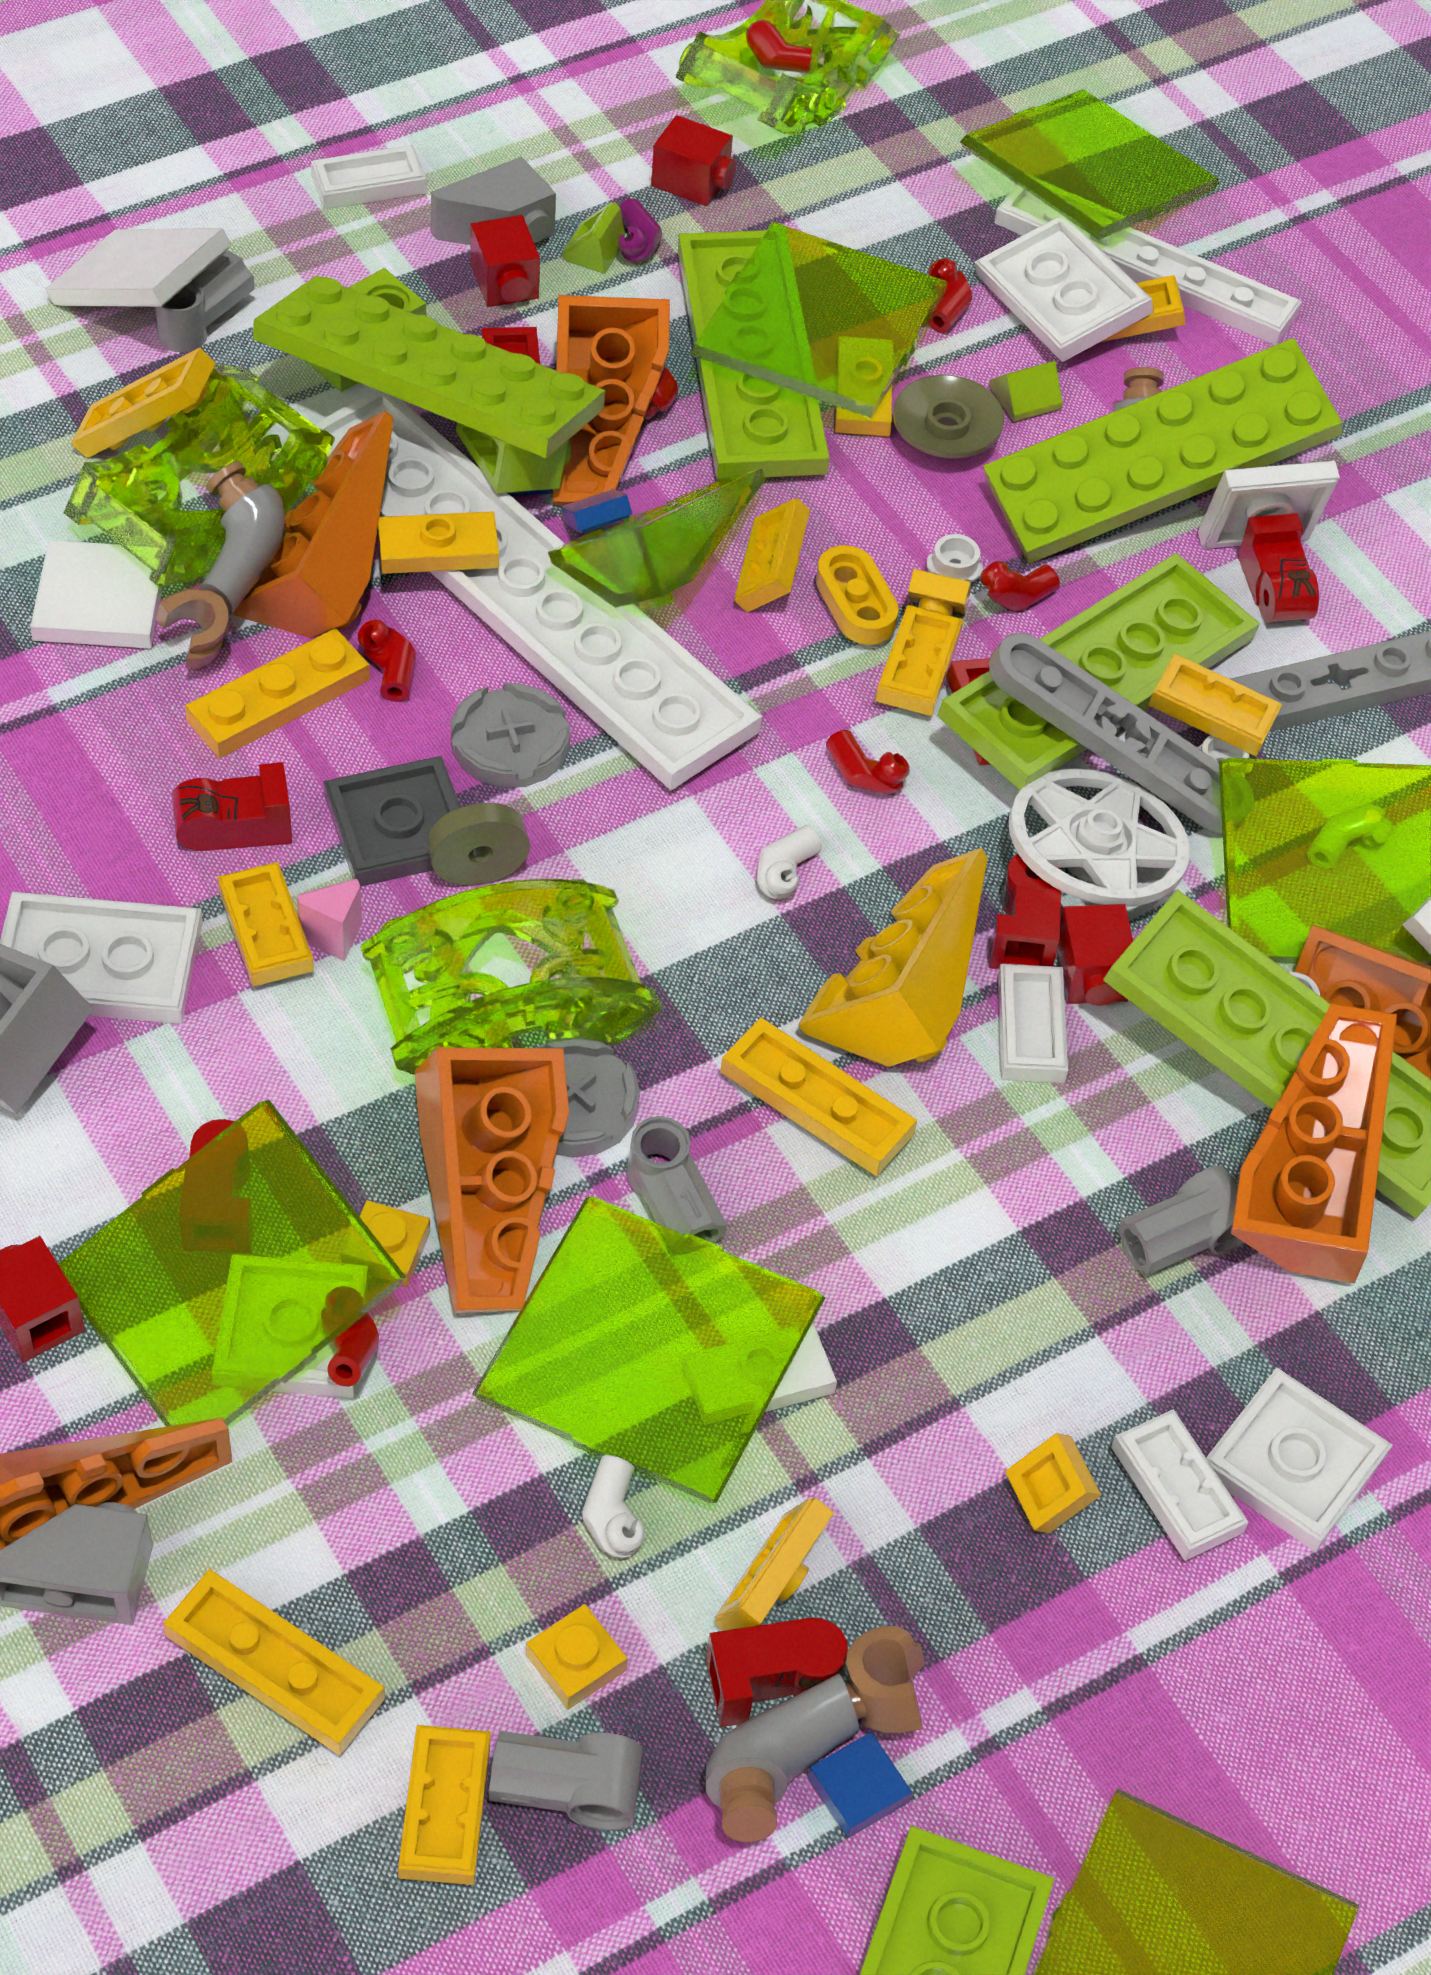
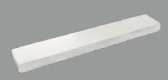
(1201, 283)

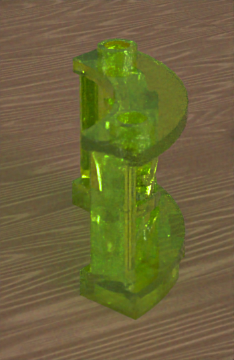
(786, 101)
(125, 489)
(540, 911)

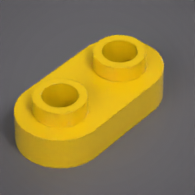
(865, 604)

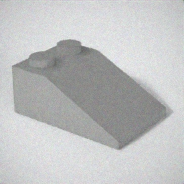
(36, 1023)

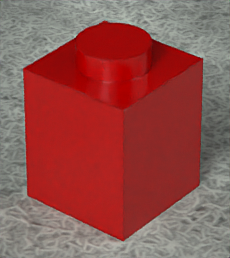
(692, 161)
(504, 260)
(1087, 949)
(36, 1300)

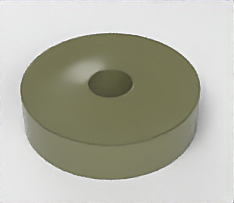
(478, 844)

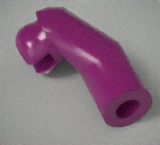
(643, 232)

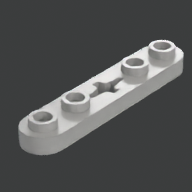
(1373, 677)
(1090, 714)

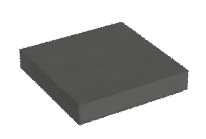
(388, 816)

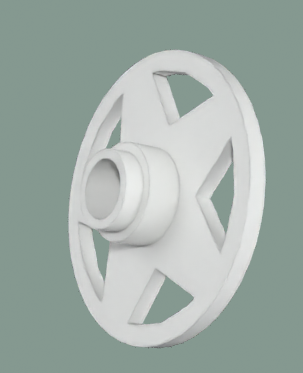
(1099, 838)

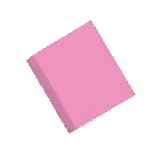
(331, 917)

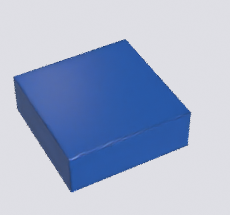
(597, 511)
(859, 1784)

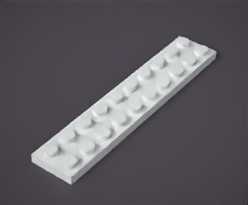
(600, 656)

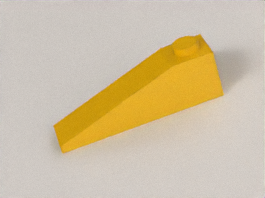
(910, 975)

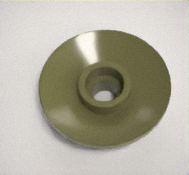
(948, 416)

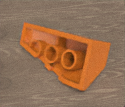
(620, 349)
(328, 540)
(1374, 980)
(489, 1159)
(1315, 1166)
(105, 1469)

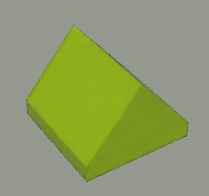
(596, 240)
(1029, 391)

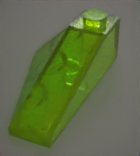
(657, 547)

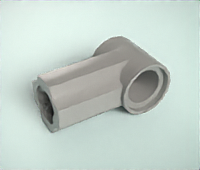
(185, 317)
(672, 1188)
(1184, 1224)
(586, 1779)

